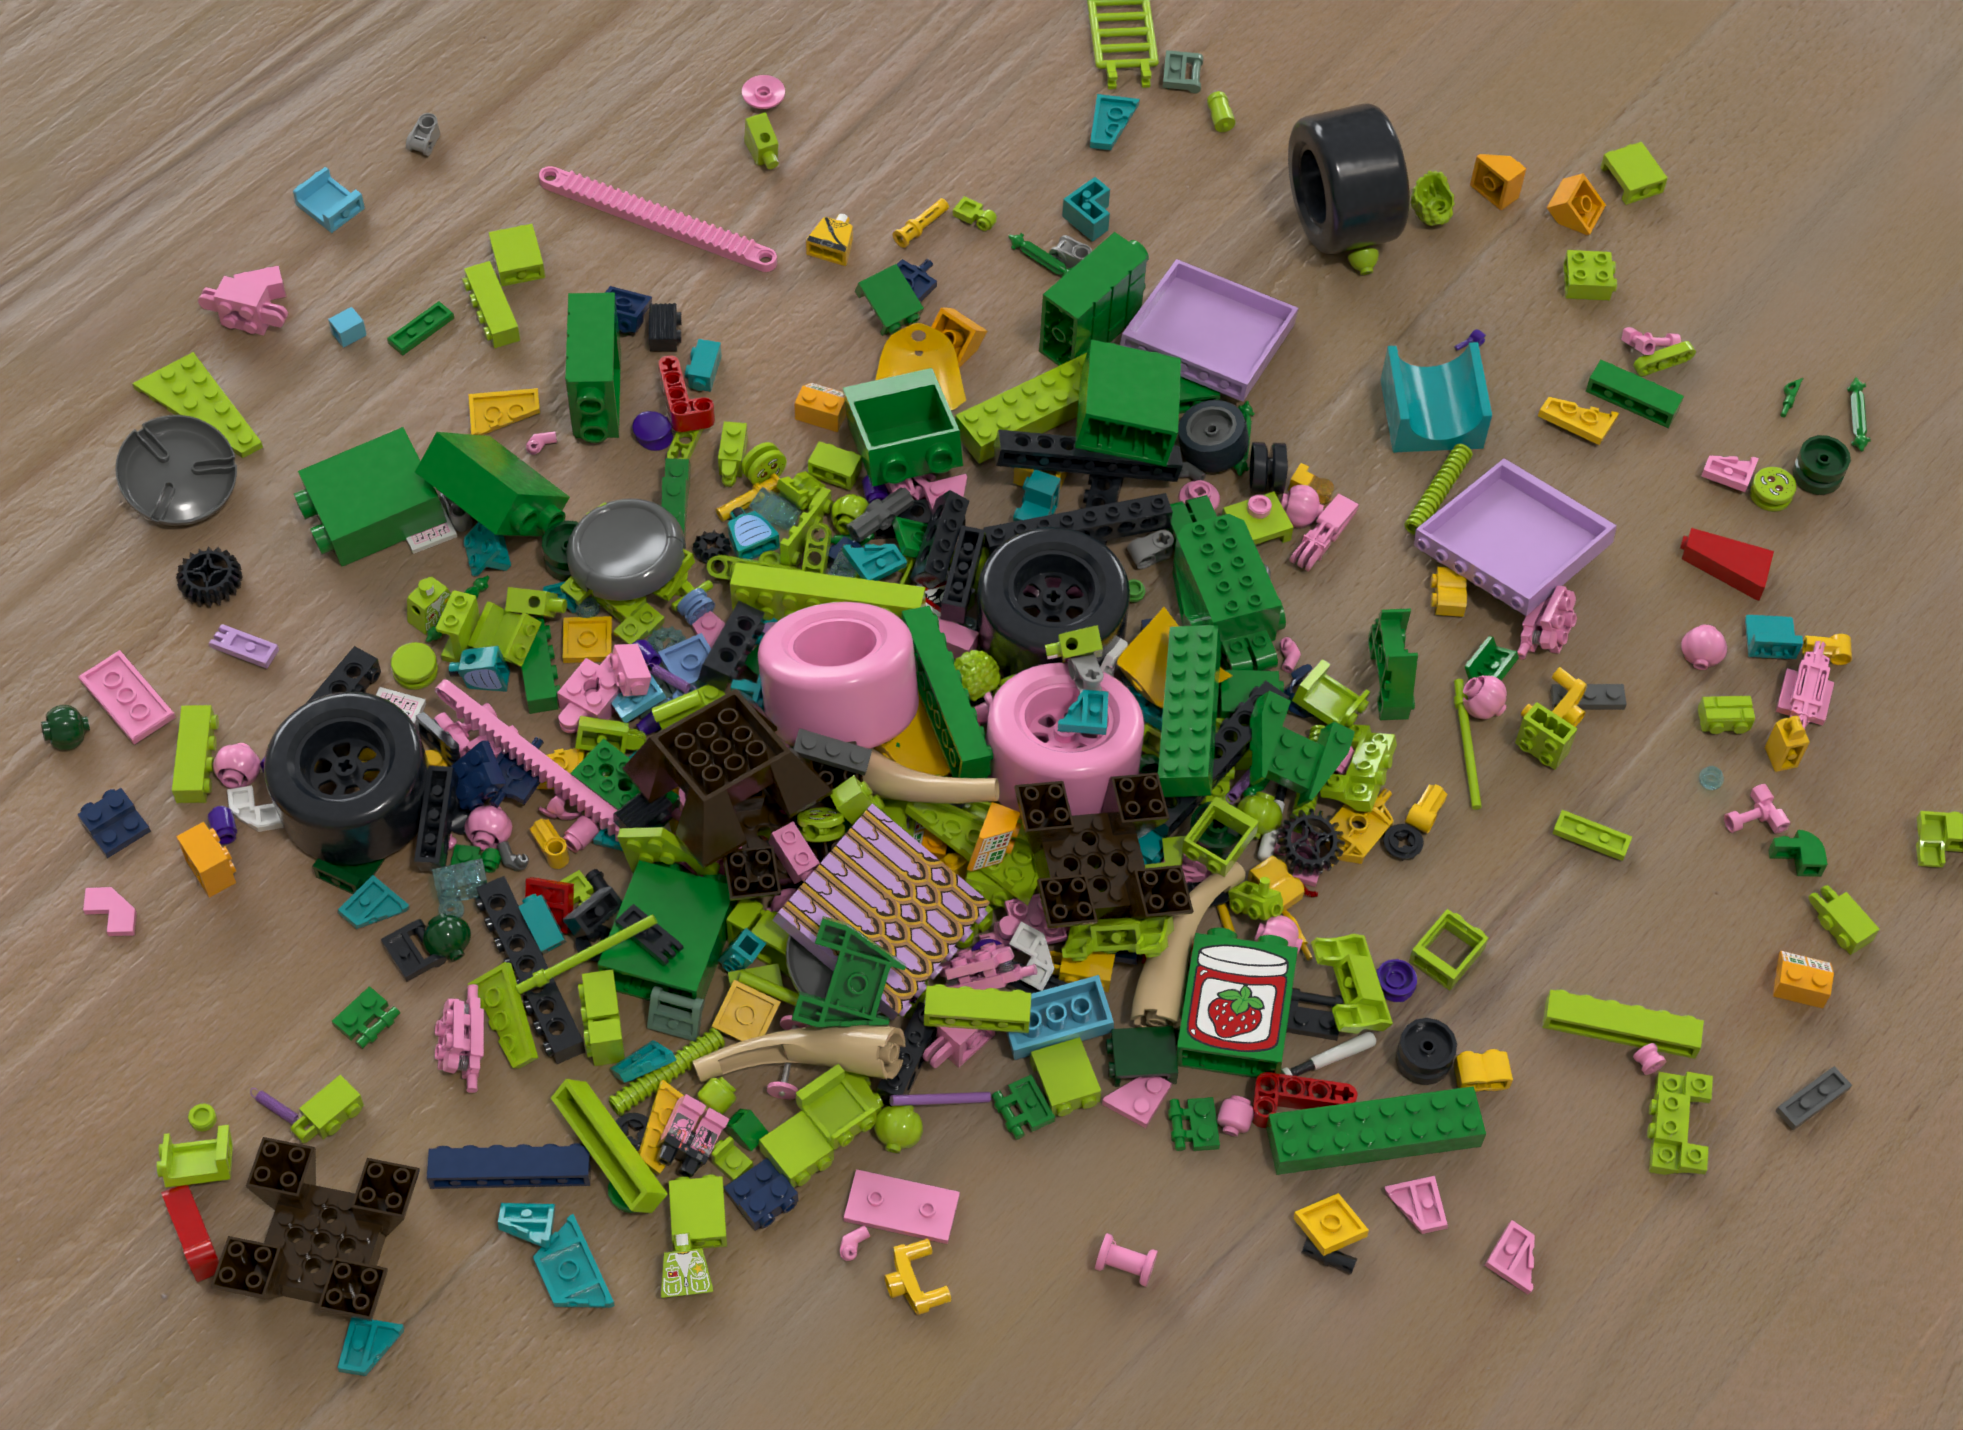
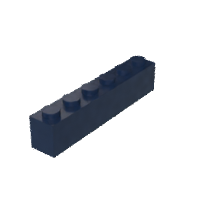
(509, 1166)

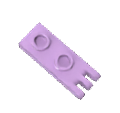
(244, 646)

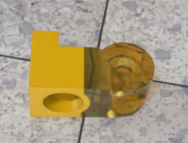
(1322, 486)

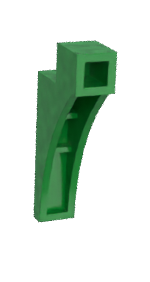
(676, 489)

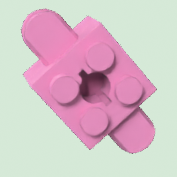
(243, 306)
(595, 702)
(956, 1045)

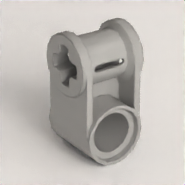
(424, 134)
(1070, 252)
(459, 518)
(1150, 550)
(1086, 672)

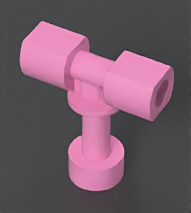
(1646, 343)
(458, 730)
(1763, 810)

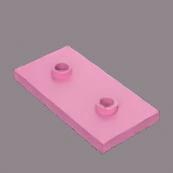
(127, 697)
(901, 1206)

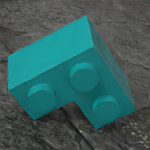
(1087, 208)
(1040, 496)

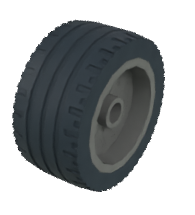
(1213, 436)

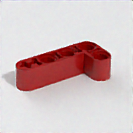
(683, 412)
(1303, 1100)
(191, 1231)

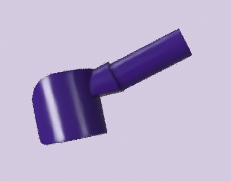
(1475, 336)

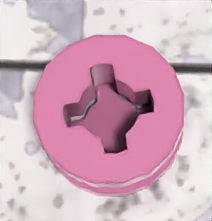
(1649, 1059)

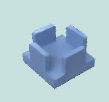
(686, 659)

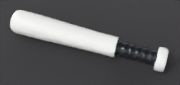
(1268, 840)
(1334, 1054)

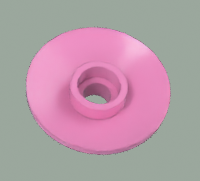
(763, 91)

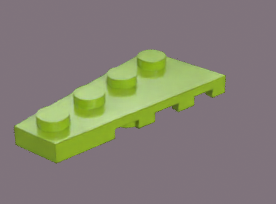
(792, 548)
(507, 1014)

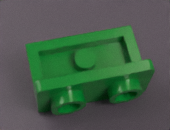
(1491, 660)

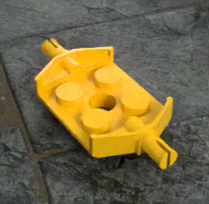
(1361, 841)

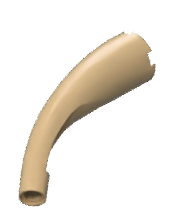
(897, 782)
(1164, 978)
(855, 1048)

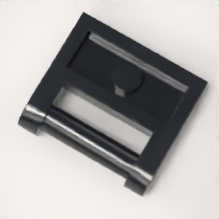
(405, 953)
(1312, 1021)

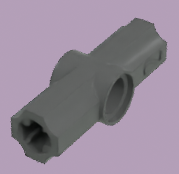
(880, 514)

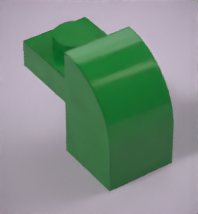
(1806, 851)

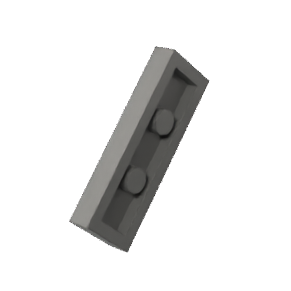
(1595, 697)
(832, 752)
(1813, 1098)

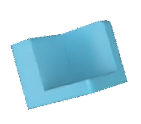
(347, 327)

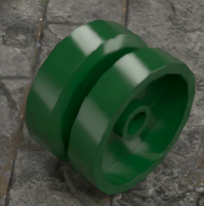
(1821, 464)
(555, 548)
(1217, 837)

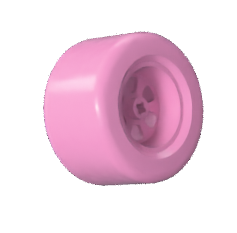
(839, 673)
(1031, 750)

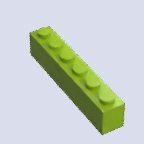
(1623, 1023)
(609, 1146)

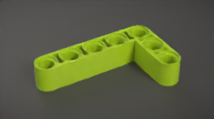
(812, 545)

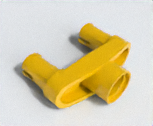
(1567, 707)
(905, 1283)

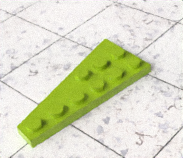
(191, 391)
(961, 831)

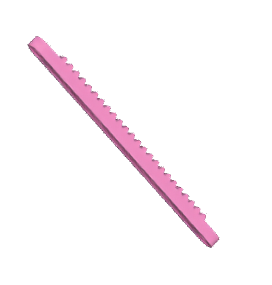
(658, 218)
(529, 756)

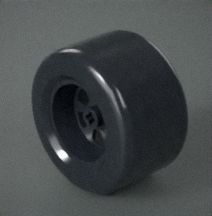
(1348, 178)
(1065, 573)
(327, 744)

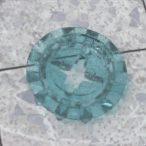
(662, 634)

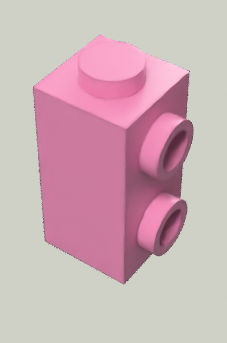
(268, 277)
(958, 637)
(630, 670)
(793, 852)

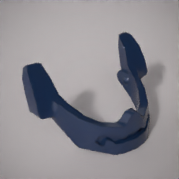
(1297, 676)

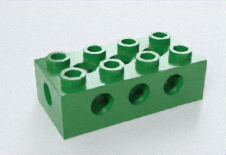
(617, 788)

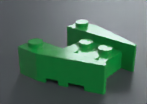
(1394, 664)
(1290, 756)
(855, 983)

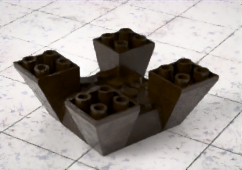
(719, 761)
(1094, 862)
(754, 867)
(346, 1282)

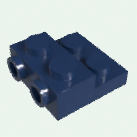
(630, 308)
(478, 776)
(113, 822)
(762, 1194)

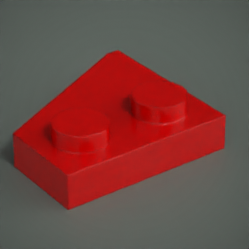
(557, 895)

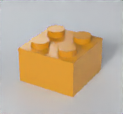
(207, 858)

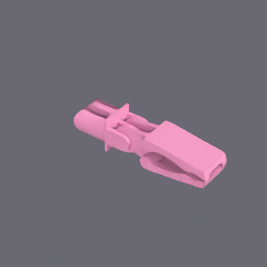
(1329, 527)

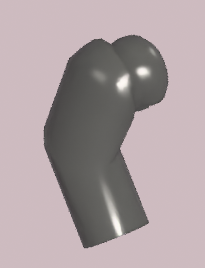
(1190, 470)
(511, 860)

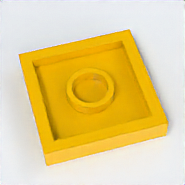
(586, 639)
(745, 1012)
(1331, 1224)

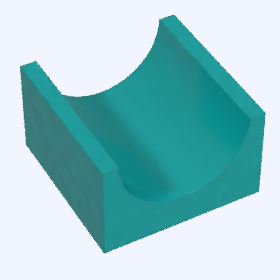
(1436, 404)

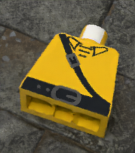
(831, 240)

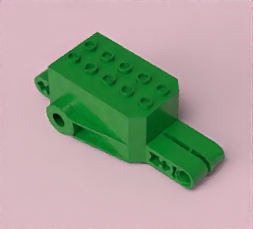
(1225, 584)

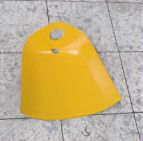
(938, 353)
(1146, 659)
(917, 746)

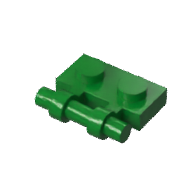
(361, 1013)
(1030, 1102)
(1202, 1123)

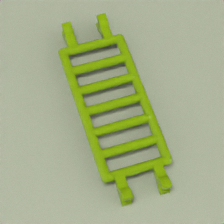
(1148, 30)

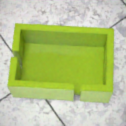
(751, 915)
(601, 1018)

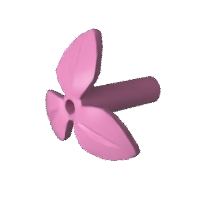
(556, 809)

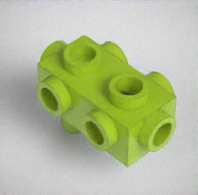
(1256, 900)

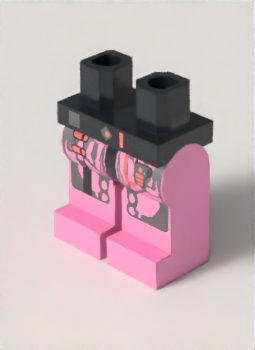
(690, 1135)

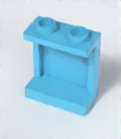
(327, 200)

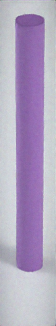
(944, 1098)

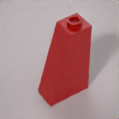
(1729, 561)

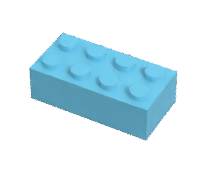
(1062, 1015)

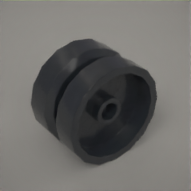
(1271, 468)
(1426, 1051)

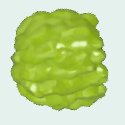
(1433, 199)
(978, 673)

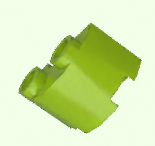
(800, 489)

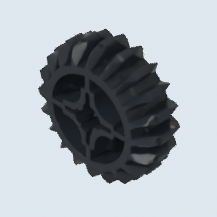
(209, 576)
(1300, 845)

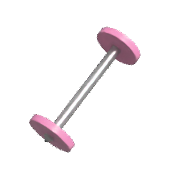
(784, 1089)

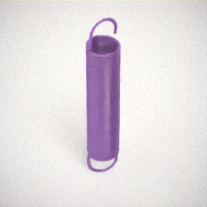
(670, 678)
(1239, 787)
(276, 1107)

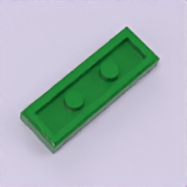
(420, 328)

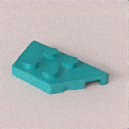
(571, 1270)

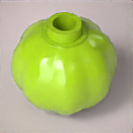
(846, 510)
(1263, 809)
(898, 1127)

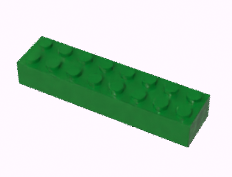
(946, 699)
(1190, 711)
(1375, 1130)

